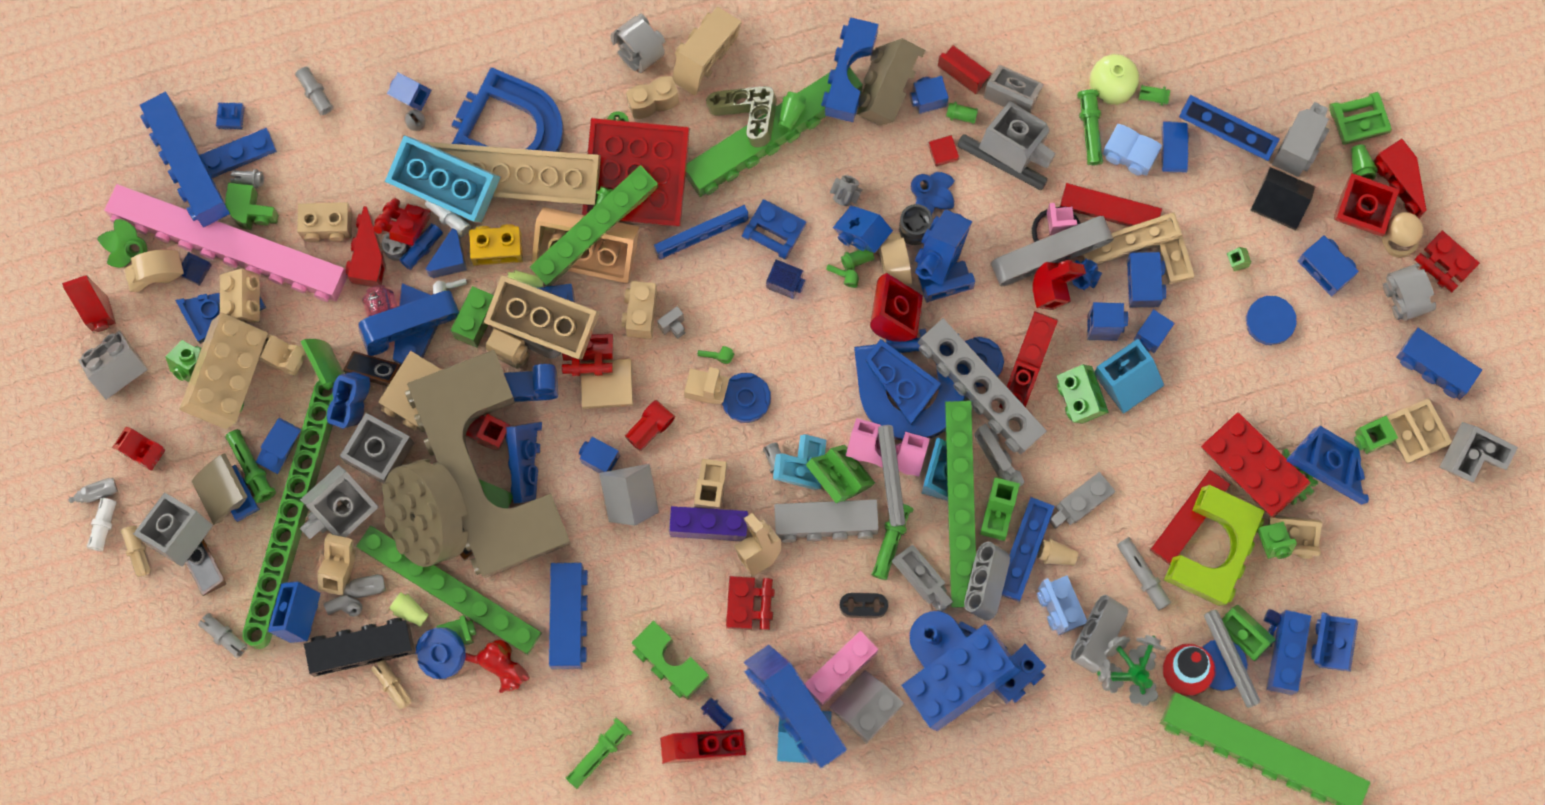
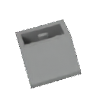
(112, 364)

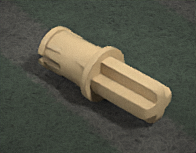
(136, 551)
(391, 684)

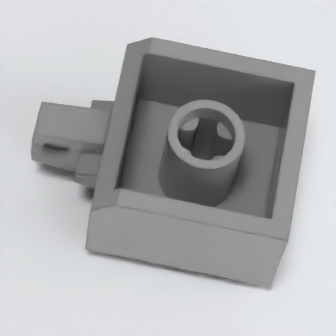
(1017, 139)
(1303, 140)
(324, 510)

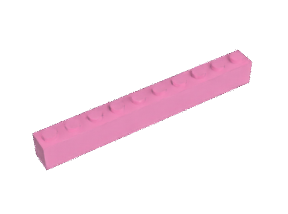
(227, 243)

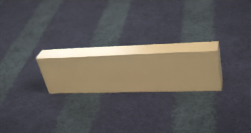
(1137, 238)

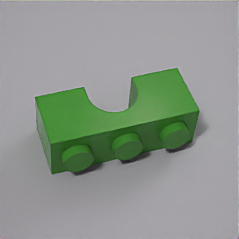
(684, 678)

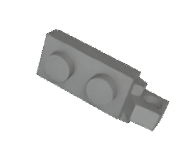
(997, 457)
(1082, 500)
(923, 577)

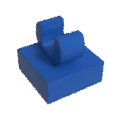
(230, 116)

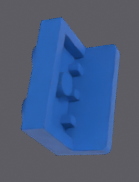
(1335, 642)

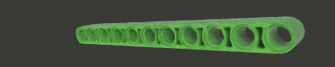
(283, 523)

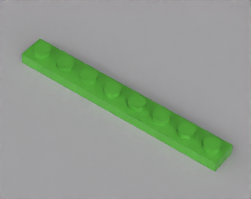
(960, 497)
(451, 592)

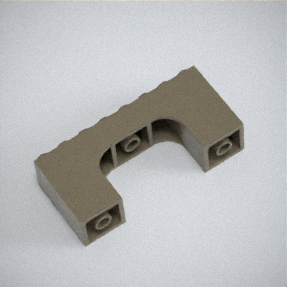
(446, 408)

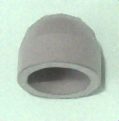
(410, 122)

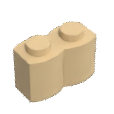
(657, 96)
(508, 348)

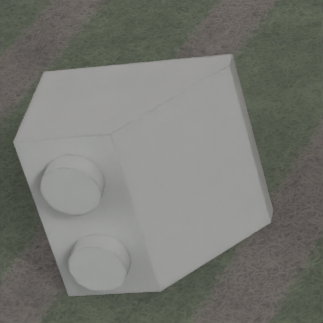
(866, 706)

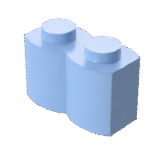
(1131, 150)

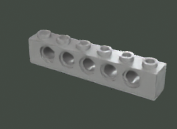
(979, 372)

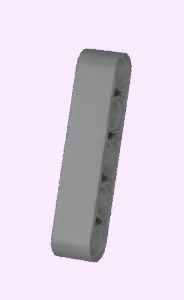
(1054, 249)

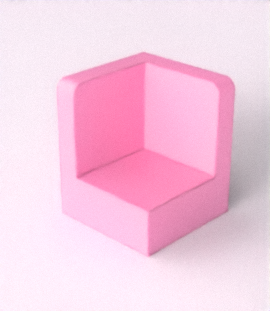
(1059, 218)

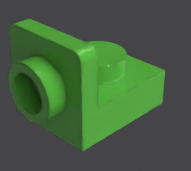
(1276, 540)
(463, 628)

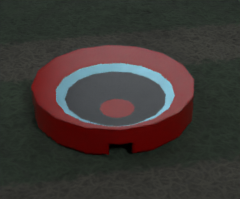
(1189, 669)

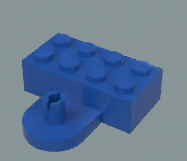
(956, 667)

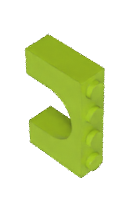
(1241, 523)

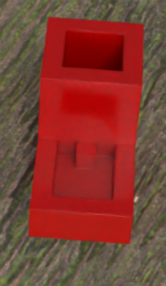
(1051, 282)
(488, 432)
(139, 448)

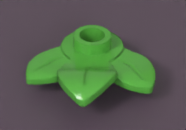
(120, 242)

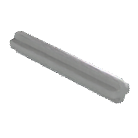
(891, 475)
(1232, 658)

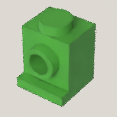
(1383, 433)

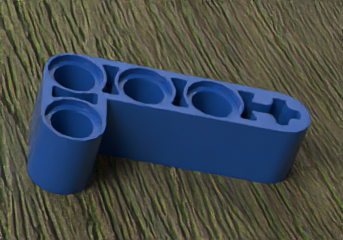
(406, 320)
(535, 384)

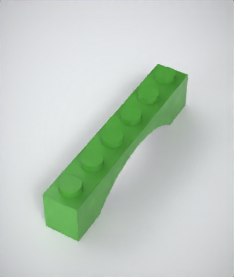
(592, 226)

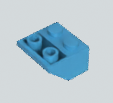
(1129, 376)

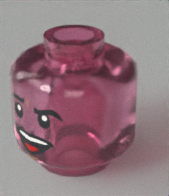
(378, 300)

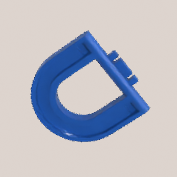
(518, 95)
(881, 411)

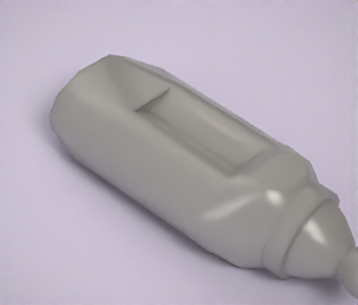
(95, 491)
(365, 586)

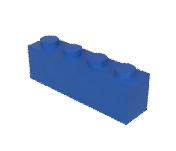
(1229, 128)
(566, 616)

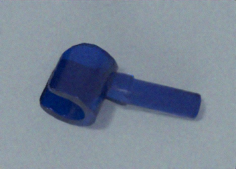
(1273, 618)

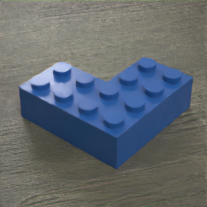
(792, 702)

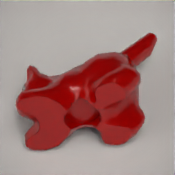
(497, 660)

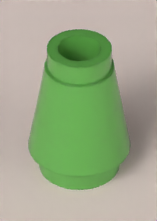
(791, 109)
(1362, 162)

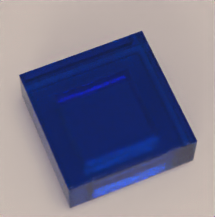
(195, 268)

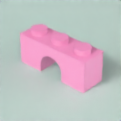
(865, 446)
(840, 668)

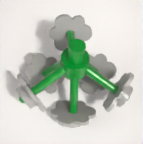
(1139, 662)

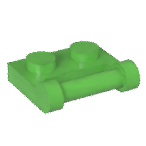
(1362, 125)

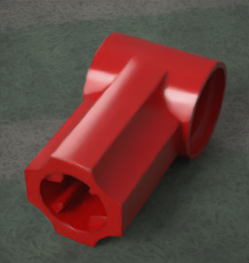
(654, 420)

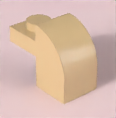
(895, 258)
(151, 267)
(282, 355)
(706, 386)
(710, 484)
(760, 548)
(337, 564)

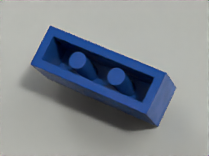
(1438, 364)
(1289, 653)

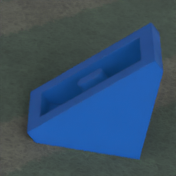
(448, 258)

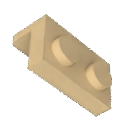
(240, 295)
(1305, 532)

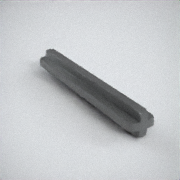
(1027, 175)

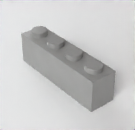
(826, 520)

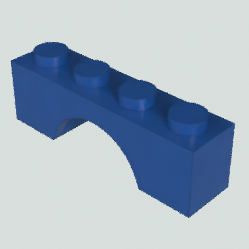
(858, 42)

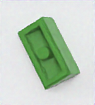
(1247, 632)

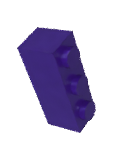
(708, 523)

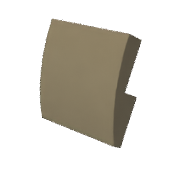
(219, 488)

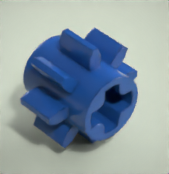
(1090, 278)

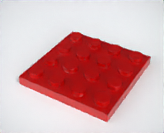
(658, 149)

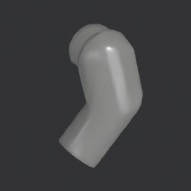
(345, 603)

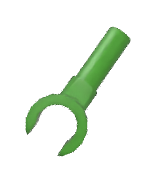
(851, 276)
(724, 356)

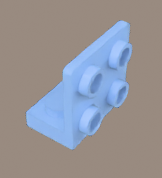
(1061, 605)

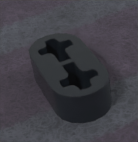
(863, 598)

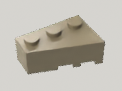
(886, 80)

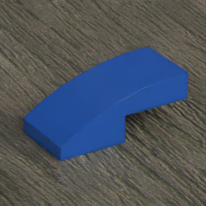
(1175, 147)

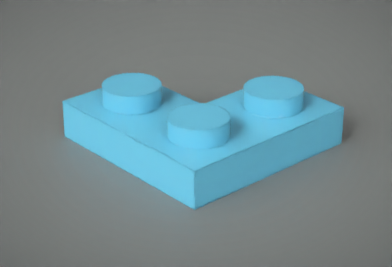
(793, 469)

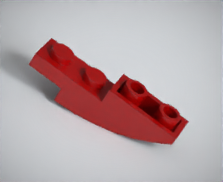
(1031, 356)

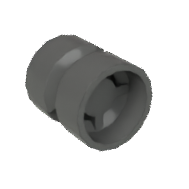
(914, 223)

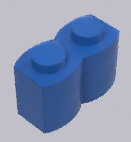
(348, 398)

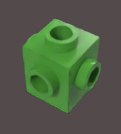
(182, 360)

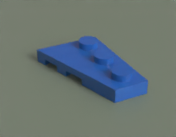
(201, 311)
(417, 342)
(903, 380)
(522, 453)

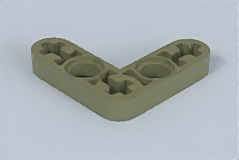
(759, 101)

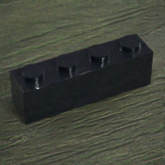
(359, 648)

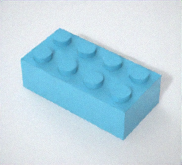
(442, 179)

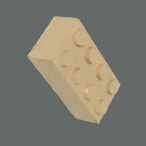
(541, 317)
(223, 371)

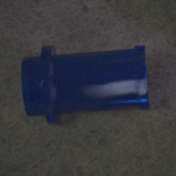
(716, 713)

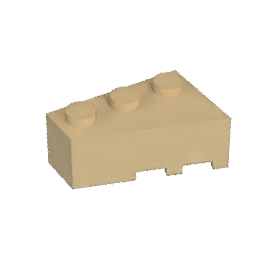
(704, 48)

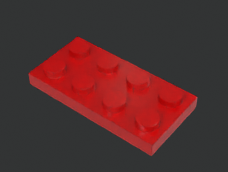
(1255, 465)

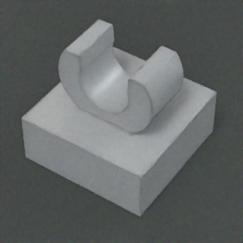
(672, 322)

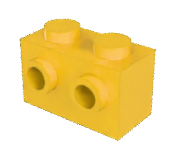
(496, 245)

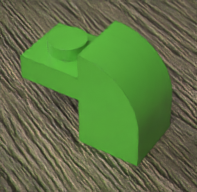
(242, 206)
(999, 508)

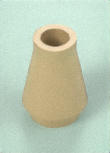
(1056, 553)

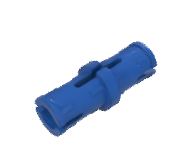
(421, 246)

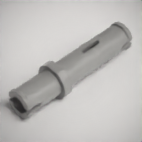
(1145, 576)

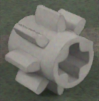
(846, 190)

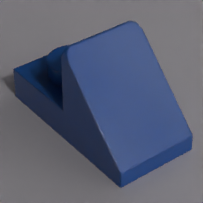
(278, 445)

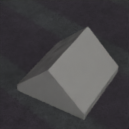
(1011, 86)
(629, 494)

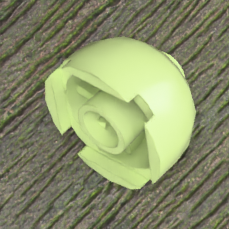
(1115, 79)

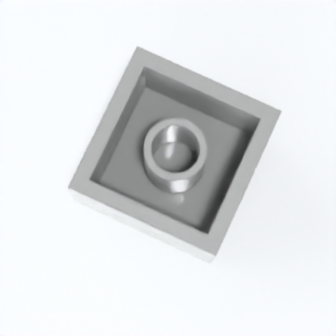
(376, 448)
(173, 529)

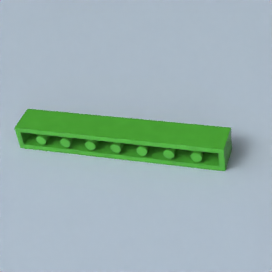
(736, 153)
(1263, 752)

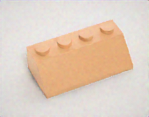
(607, 258)

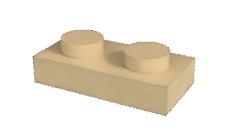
(1176, 261)

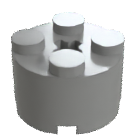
(638, 43)
(1410, 292)

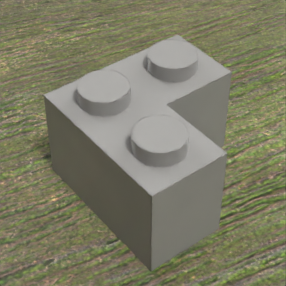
(1473, 447)

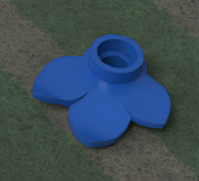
(937, 191)

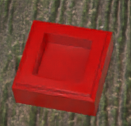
(943, 150)

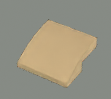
(610, 389)
(1419, 431)

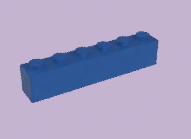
(184, 159)

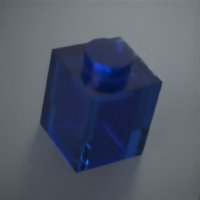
(785, 279)

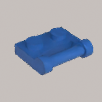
(778, 223)

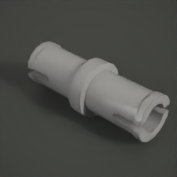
(314, 90)
(222, 635)

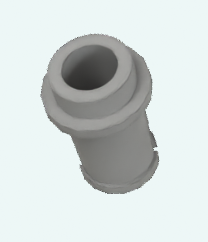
(248, 178)
(770, 452)

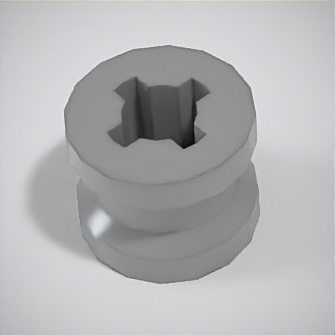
(389, 245)

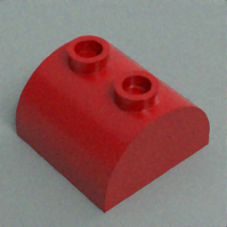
(1366, 205)
(895, 310)

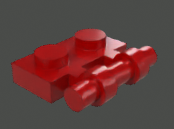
(408, 225)
(1451, 257)
(598, 349)
(741, 602)

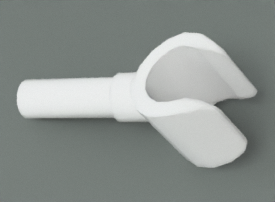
(440, 286)

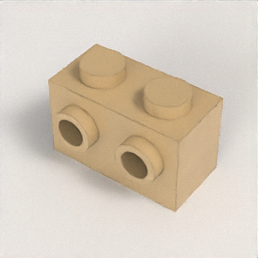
(324, 221)
(641, 309)

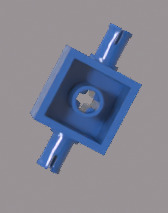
(942, 246)

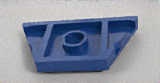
(1331, 462)

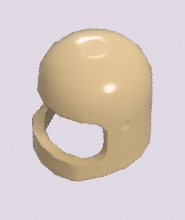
(1404, 230)

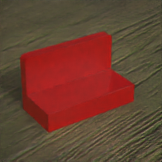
(963, 69)

